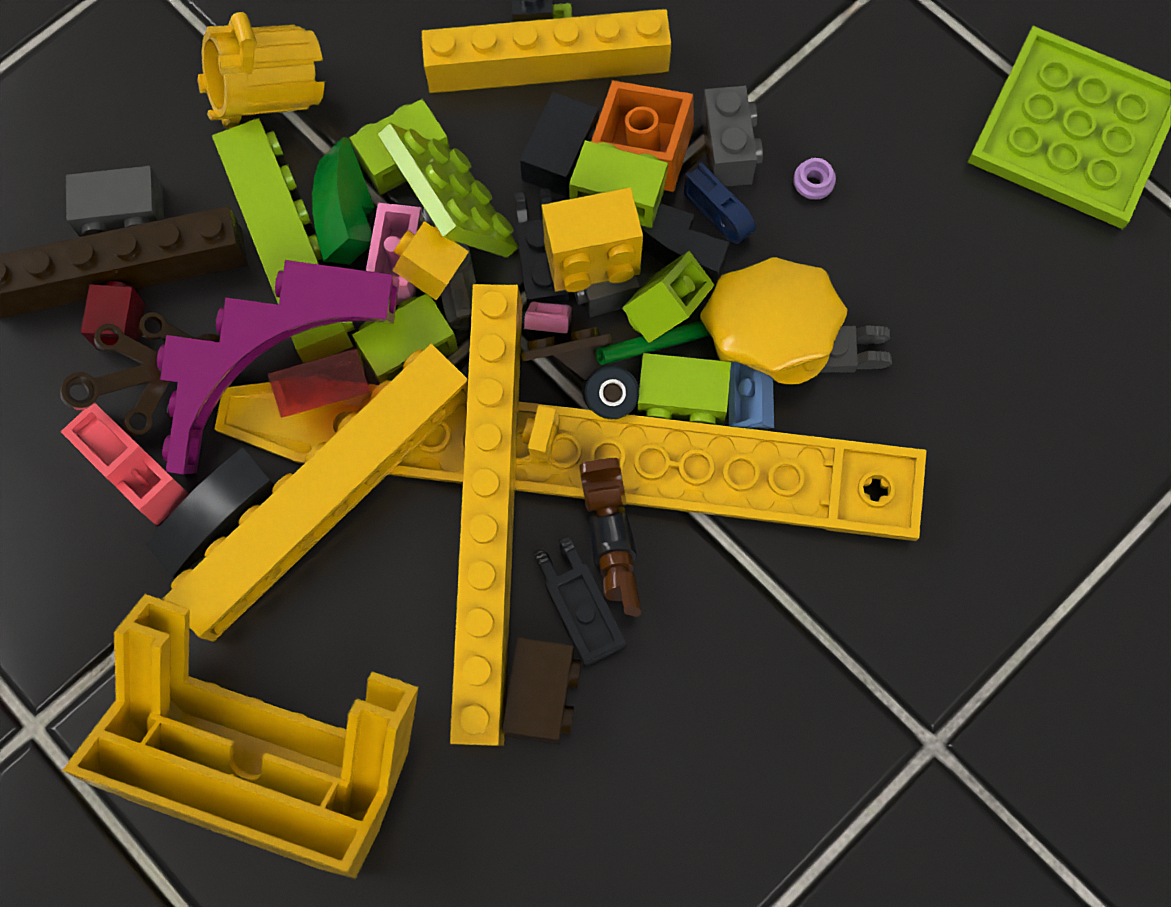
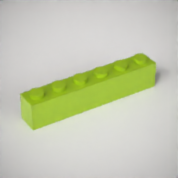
(275, 220)

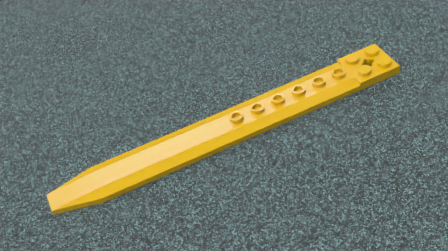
(660, 459)

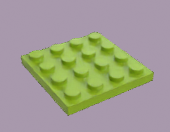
(1076, 127)

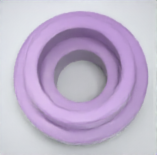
(818, 169)

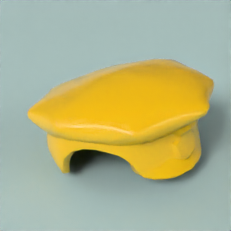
(775, 319)

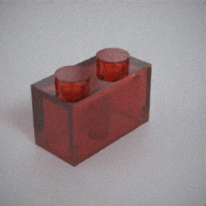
(320, 383)

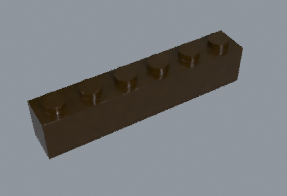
(132, 255)

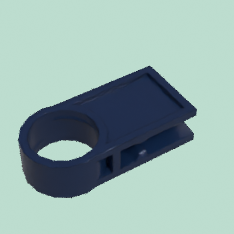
(718, 204)

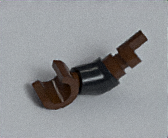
(611, 532)

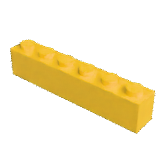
(546, 51)

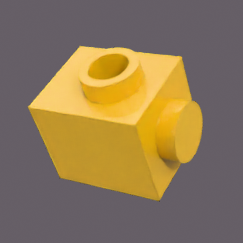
(428, 259)

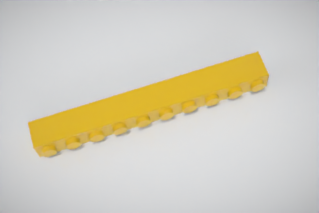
(487, 517)

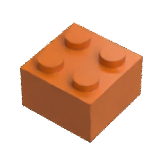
(648, 122)

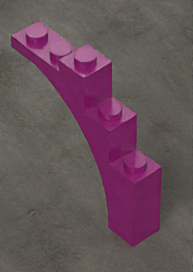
(204, 369)

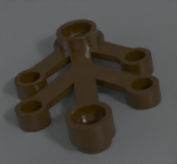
(129, 377)

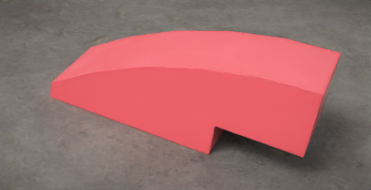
(125, 464)

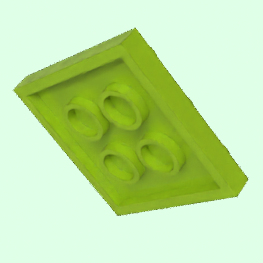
(449, 191)

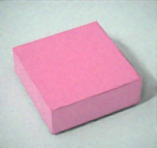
(548, 317)

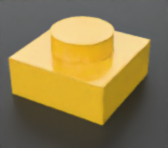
(541, 432)

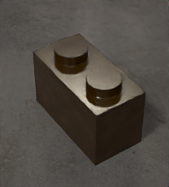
(539, 691)

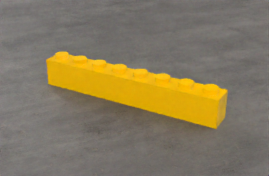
(319, 492)

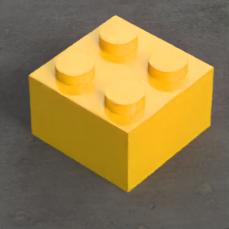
(592, 240)

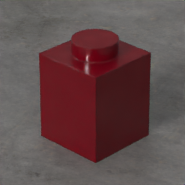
(112, 304)

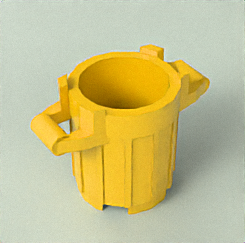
(258, 69)

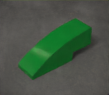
(341, 205)

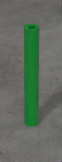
(639, 345)

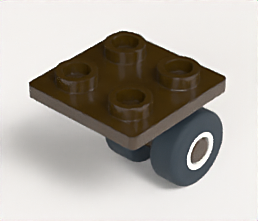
(607, 388)

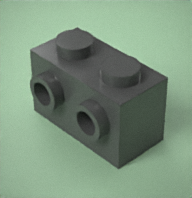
(729, 135)

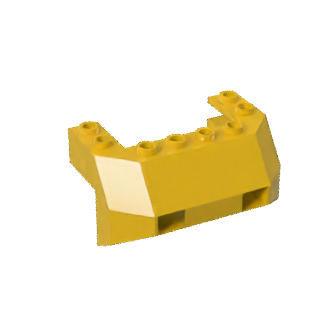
(241, 761)

